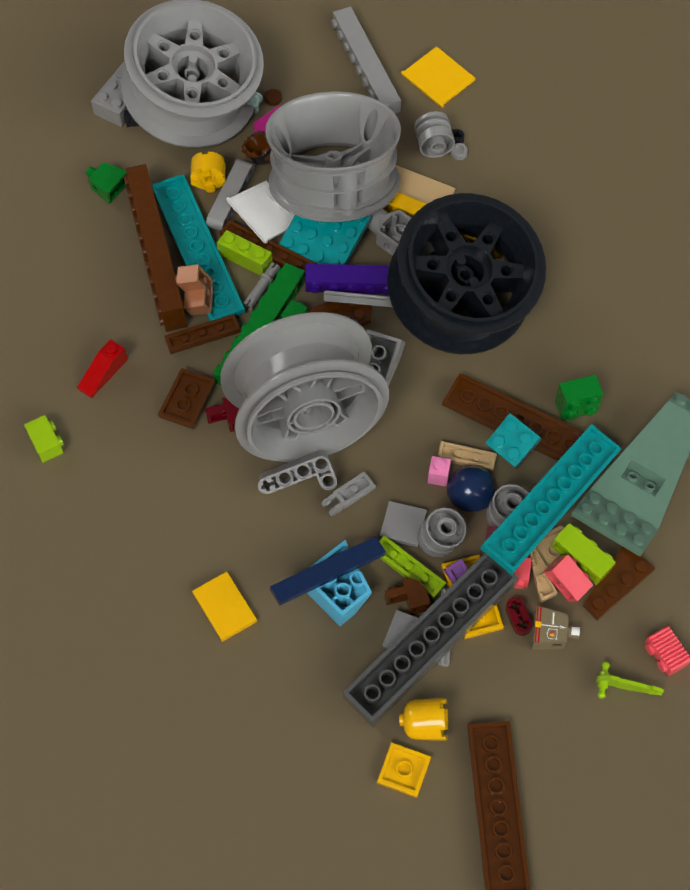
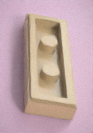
(467, 456)

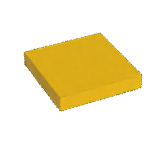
(404, 770)

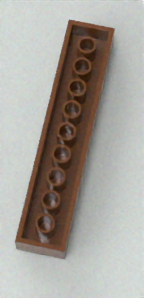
(154, 248)

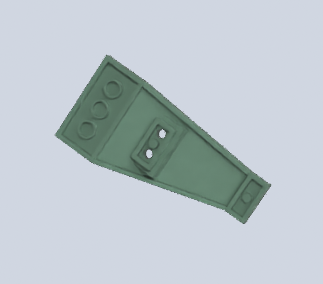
(638, 486)

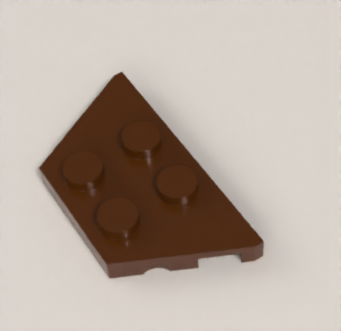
(360, 312)

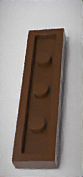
(202, 334)

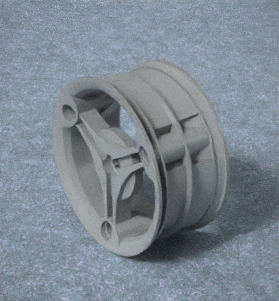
(334, 183)

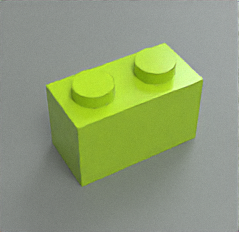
(44, 439)

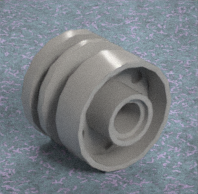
(434, 134)
(503, 503)
(441, 532)

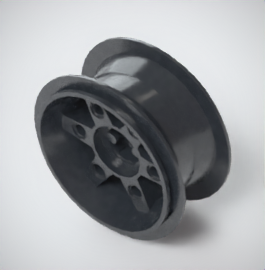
(496, 228)

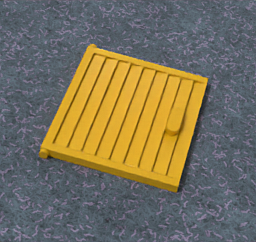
(438, 76)

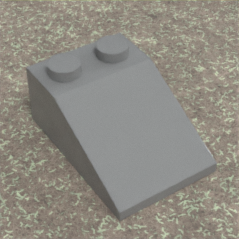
(385, 353)

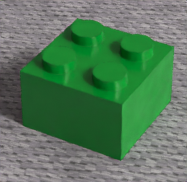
(578, 398)

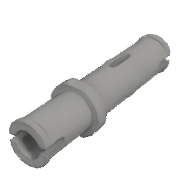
(265, 279)

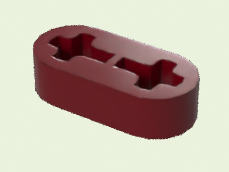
(522, 614)

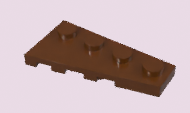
(620, 581)

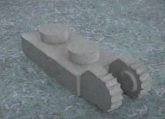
(349, 493)

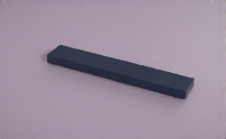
(327, 570)

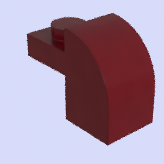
(226, 411)

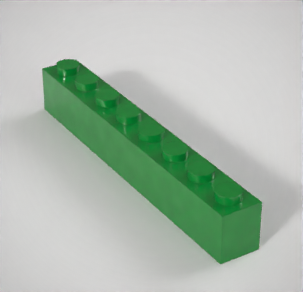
(270, 307)

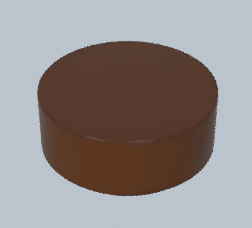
(273, 97)

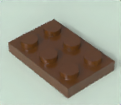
(187, 398)

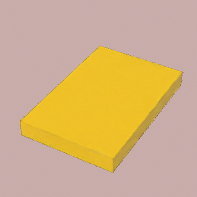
(224, 606)

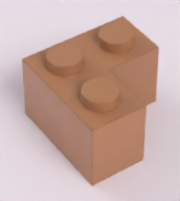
(197, 288)

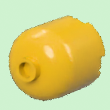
(425, 719)

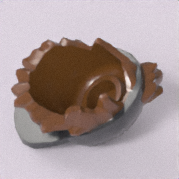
(257, 148)

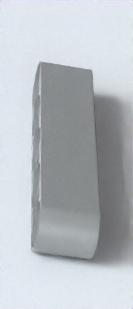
(235, 183)

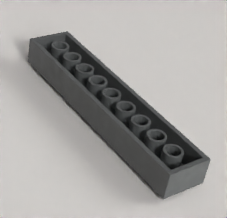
(429, 639)

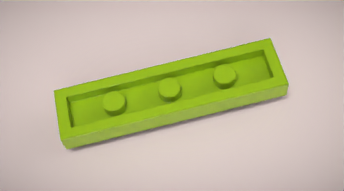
(411, 568)

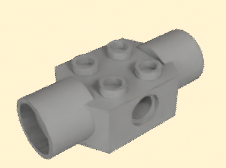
(389, 229)

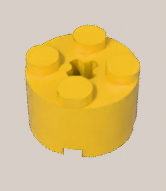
(208, 171)

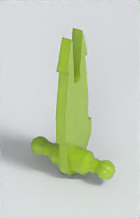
(605, 680)

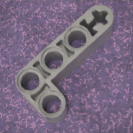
(296, 476)

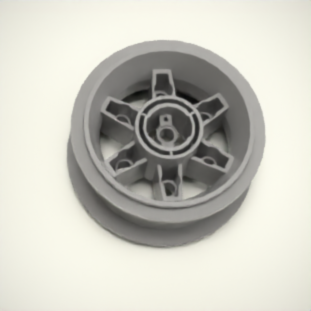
(190, 91)
(303, 386)

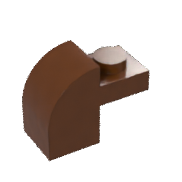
(412, 592)

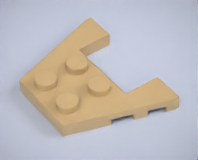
(542, 557)

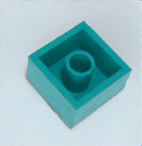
(513, 441)

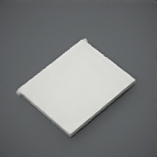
(261, 212)

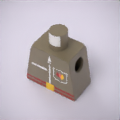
(552, 629)

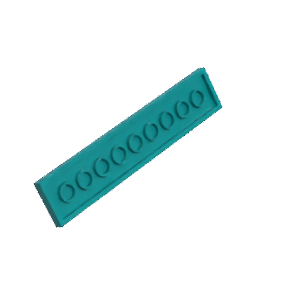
(196, 243)
(550, 499)

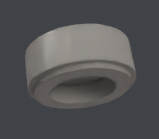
(459, 151)

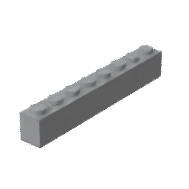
(365, 59)

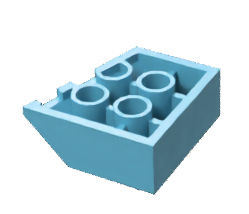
(343, 595)

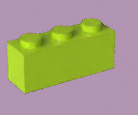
(244, 252)
(585, 552)

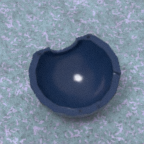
(470, 488)

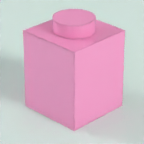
(439, 471)

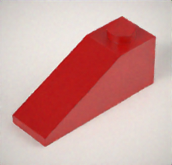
(102, 368)

